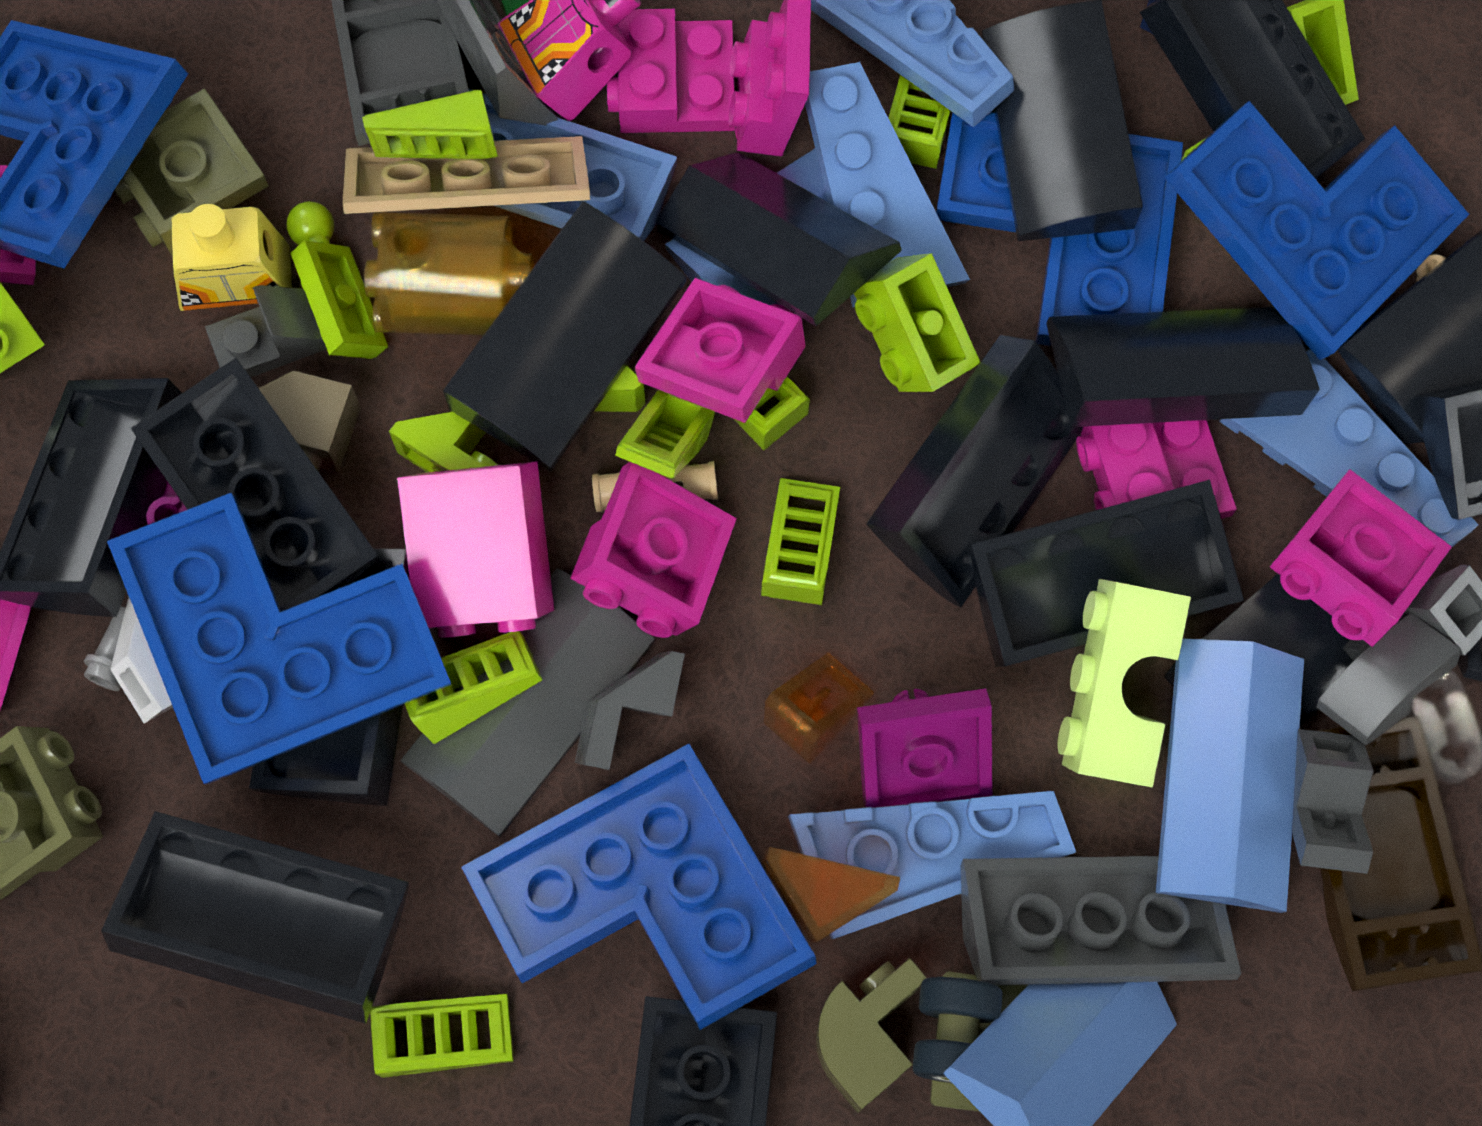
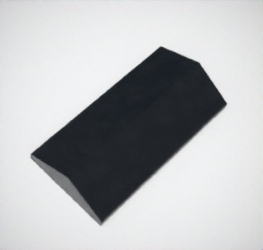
(774, 235)
(232, 441)
(702, 1074)

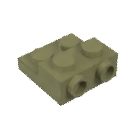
(185, 164)
(41, 806)

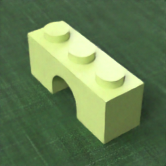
(1123, 628)

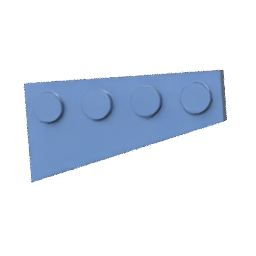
(927, 48)
(869, 169)
(1346, 434)
(929, 842)

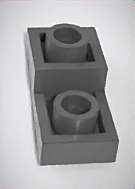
(1386, 678)

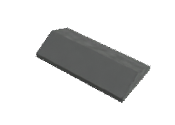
(493, 61)
(510, 751)
(1088, 924)

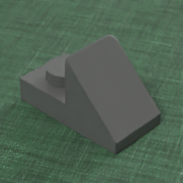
(268, 335)

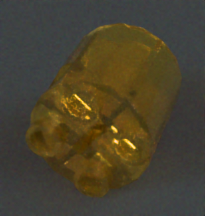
(442, 272)

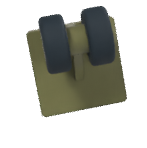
(963, 1013)

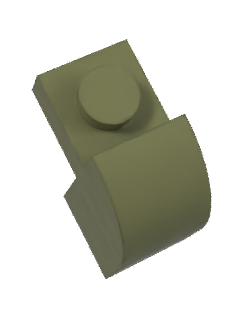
(851, 1042)

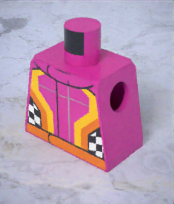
(568, 48)

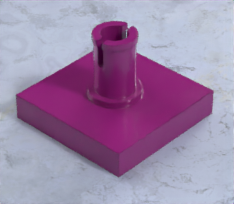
(926, 748)

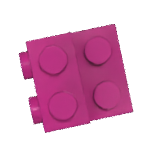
(674, 74)
(771, 79)
(722, 350)
(1152, 459)
(654, 552)
(1360, 559)

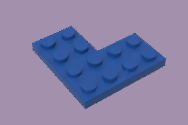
(82, 123)
(1311, 249)
(1086, 271)
(261, 677)
(652, 853)

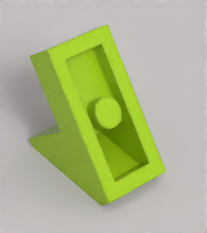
(439, 442)

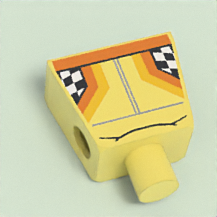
(226, 255)

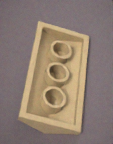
(521, 174)

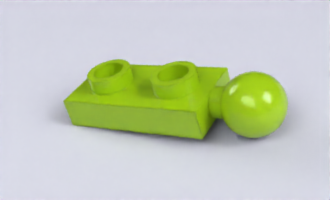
(332, 285)

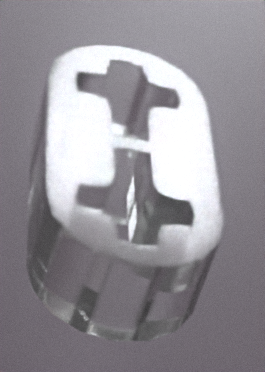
(1459, 725)

